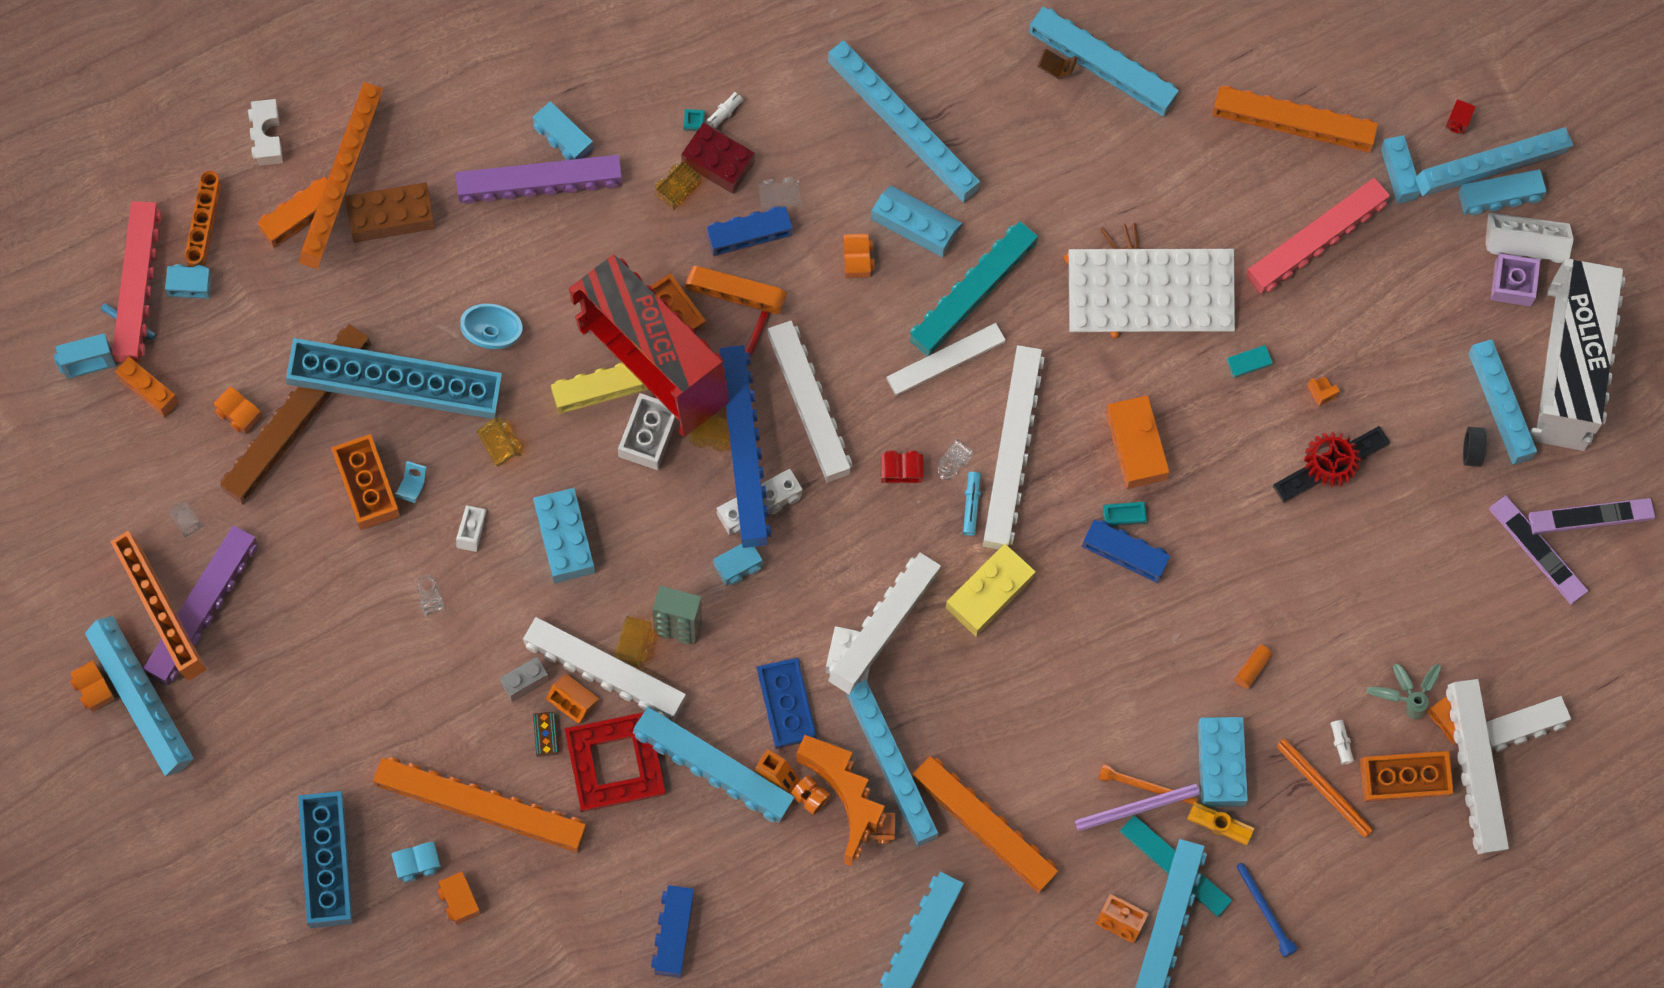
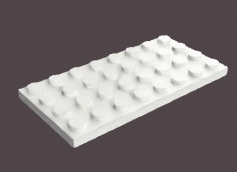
(1151, 290)

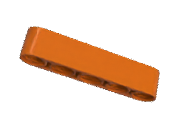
(203, 211)
(736, 289)

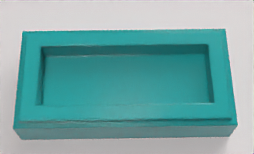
(1249, 361)
(1125, 513)

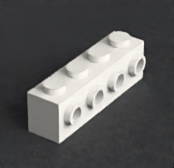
(779, 492)

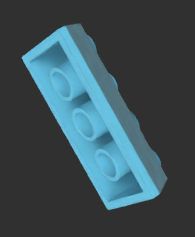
(915, 220)

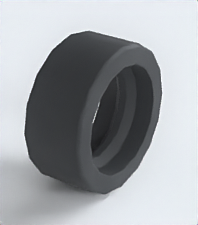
(1474, 446)

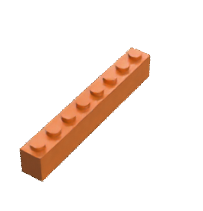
(1295, 118)
(158, 606)
(984, 824)

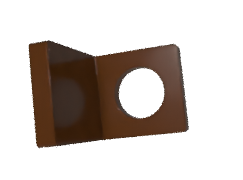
(1056, 65)

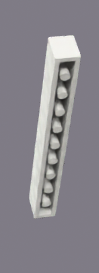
(1012, 447)

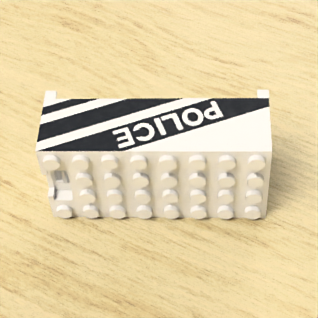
(1579, 353)

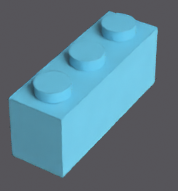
(562, 133)
(1400, 169)

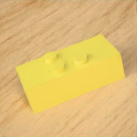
(990, 590)

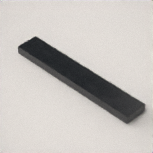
(1301, 482)

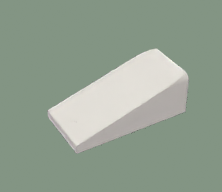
(471, 528)

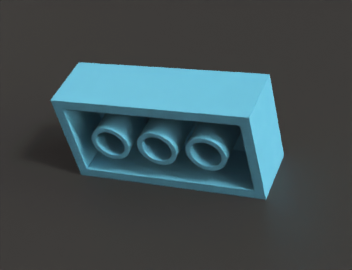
(564, 535)
(1222, 762)

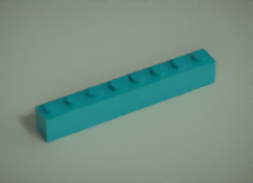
(973, 288)

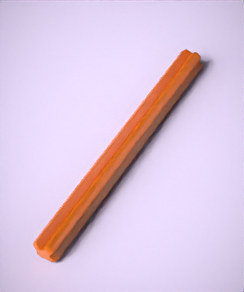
(1324, 788)

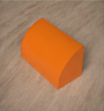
(572, 698)

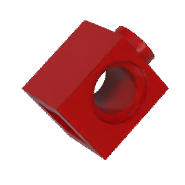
(1460, 117)

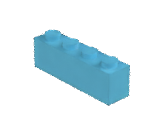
(1502, 192)

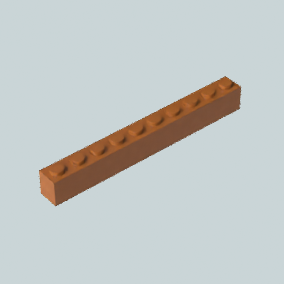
(282, 429)

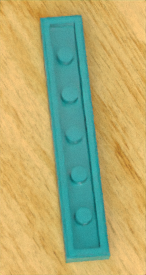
(1163, 856)

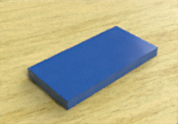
(786, 702)

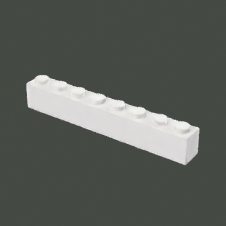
(809, 402)
(884, 623)
(604, 669)
(1477, 766)

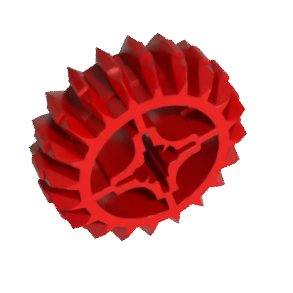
(1315, 461)

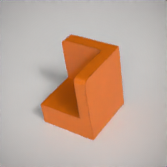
(1322, 390)

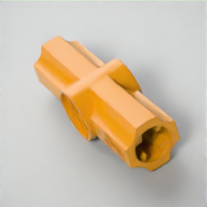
(1234, 829)

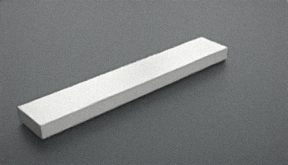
(945, 359)

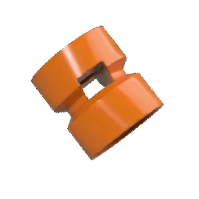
(817, 798)

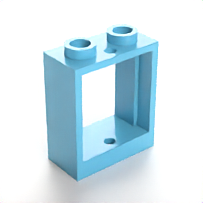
(84, 356)

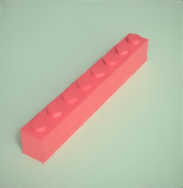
(1317, 236)
(135, 281)

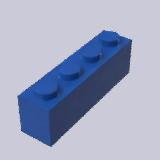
(749, 230)
(1126, 551)
(674, 931)

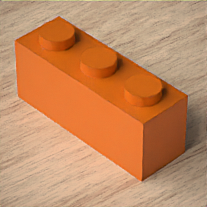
(146, 387)

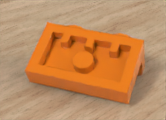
(1121, 918)

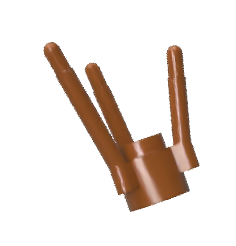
(1127, 237)

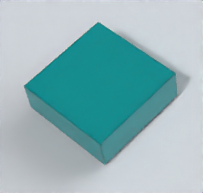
(693, 119)

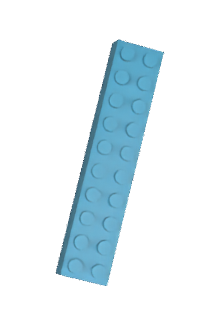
(393, 378)

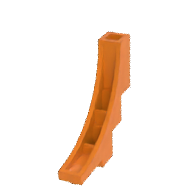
(836, 767)

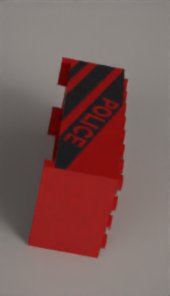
(651, 342)

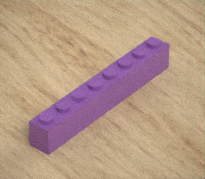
(538, 179)
(205, 598)

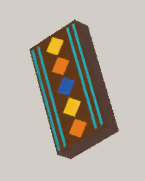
(545, 734)

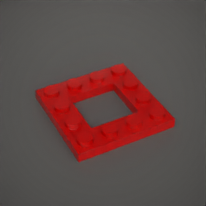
(596, 796)

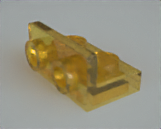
(499, 441)

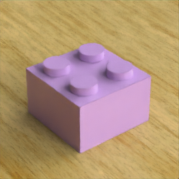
(1515, 280)

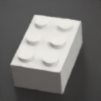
(647, 432)

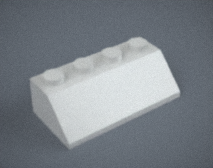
(1528, 237)

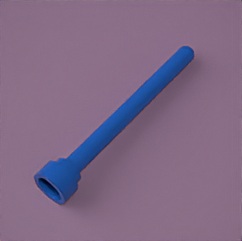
(1287, 947)

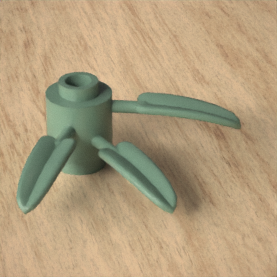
(1416, 702)

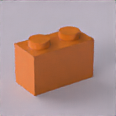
(459, 898)

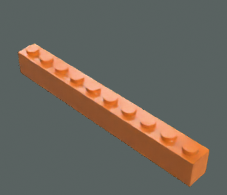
(340, 176)
(479, 804)

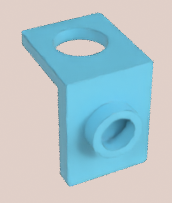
(411, 485)

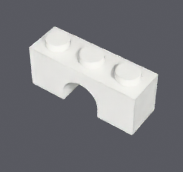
(266, 149)

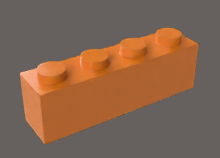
(292, 215)

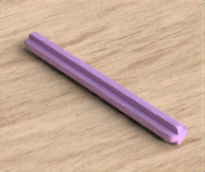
(1137, 807)

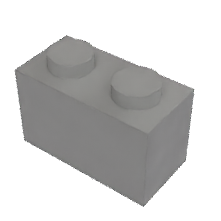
(524, 679)

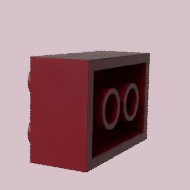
(718, 158)

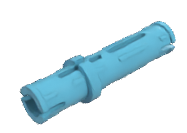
(973, 480)

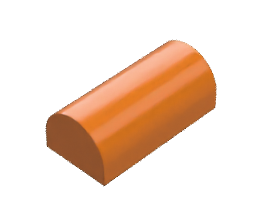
(1253, 666)

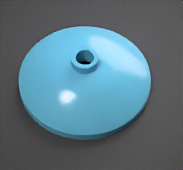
(491, 326)

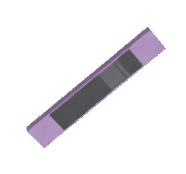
(1591, 516)
(1538, 550)

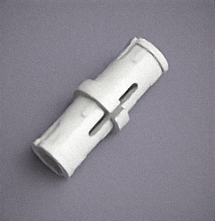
(725, 110)
(1342, 742)

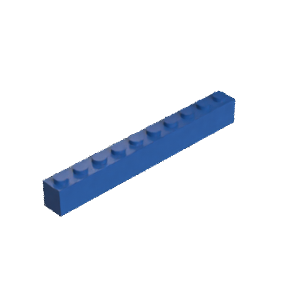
(743, 448)

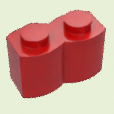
(901, 467)

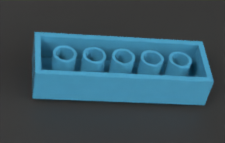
(325, 859)

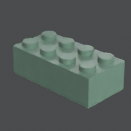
(677, 615)

